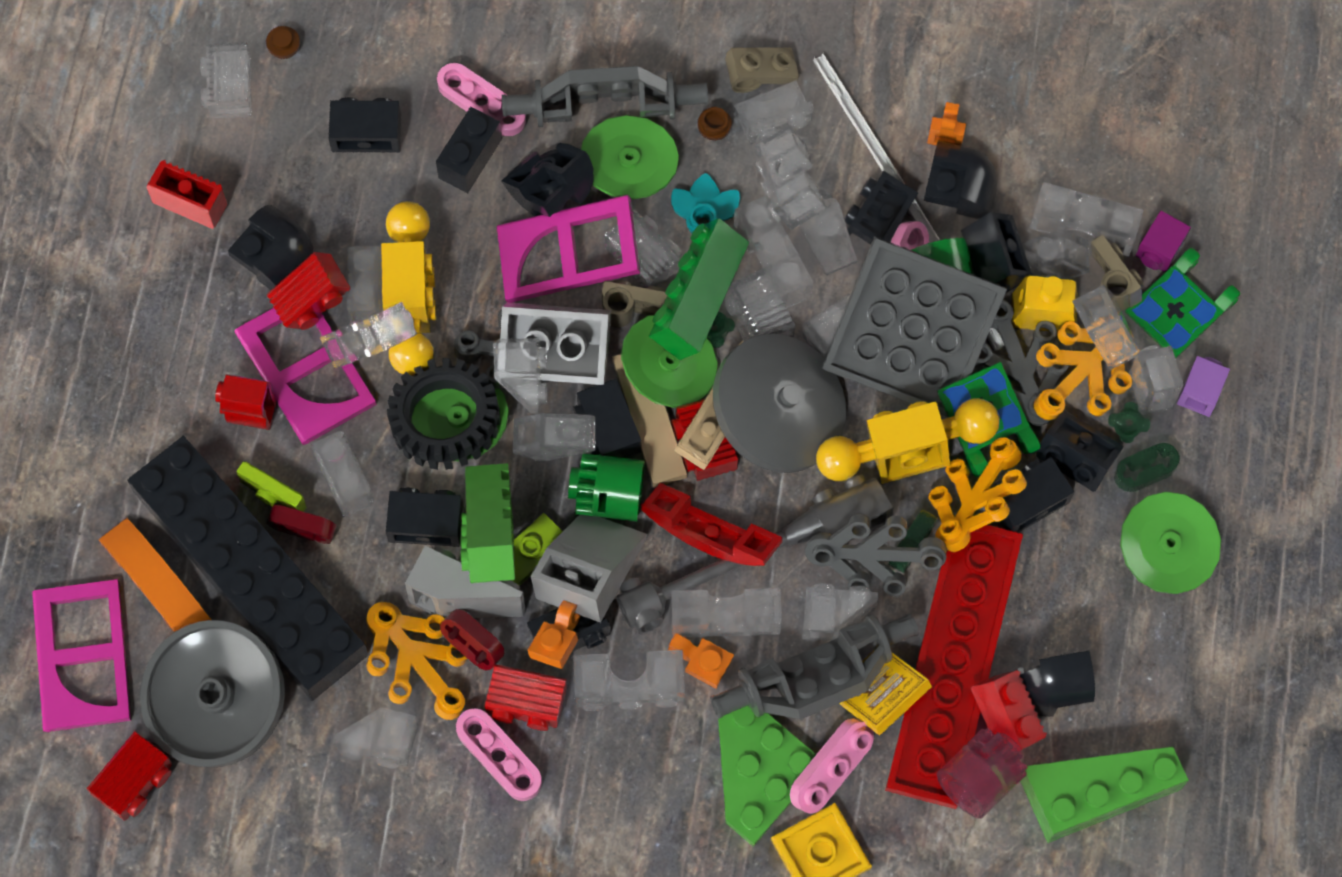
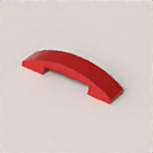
(707, 532)

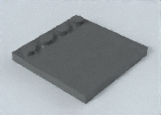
(912, 324)

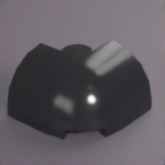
(549, 180)
(962, 180)
(271, 246)
(1060, 682)

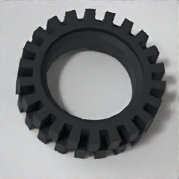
(448, 449)

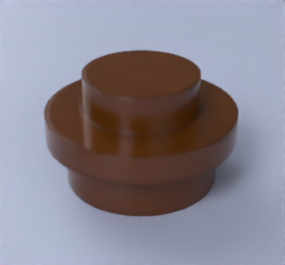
(283, 42)
(714, 123)

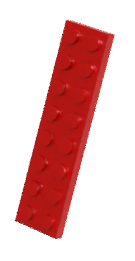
(954, 657)

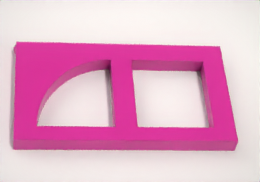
(520, 236)
(306, 417)
(58, 706)

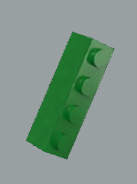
(698, 289)

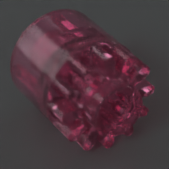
(982, 772)

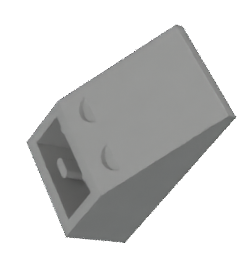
(587, 565)
(442, 587)

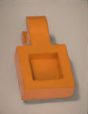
(947, 127)
(556, 642)
(706, 661)

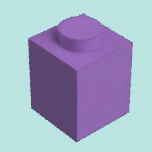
(1203, 385)

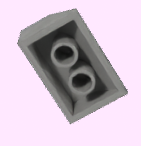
(572, 336)

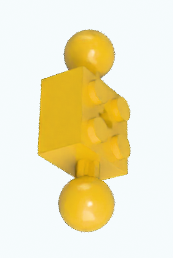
(409, 279)
(908, 440)

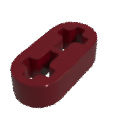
(301, 524)
(472, 639)

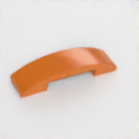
(153, 576)

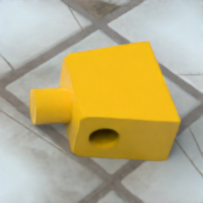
(1044, 300)

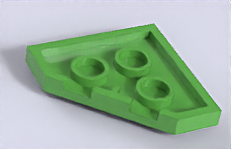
(757, 770)

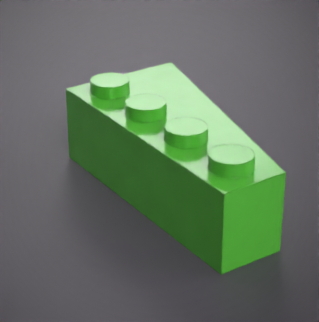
(488, 525)
(1094, 789)

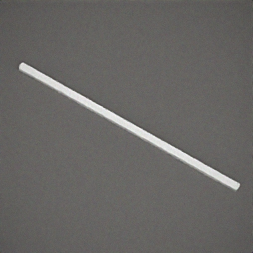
(880, 156)

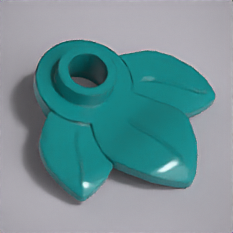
(704, 202)

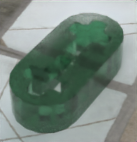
(1143, 460)
(916, 533)

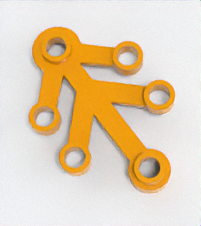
(1087, 365)
(956, 529)
(413, 654)

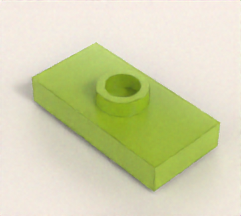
(270, 489)
(531, 546)

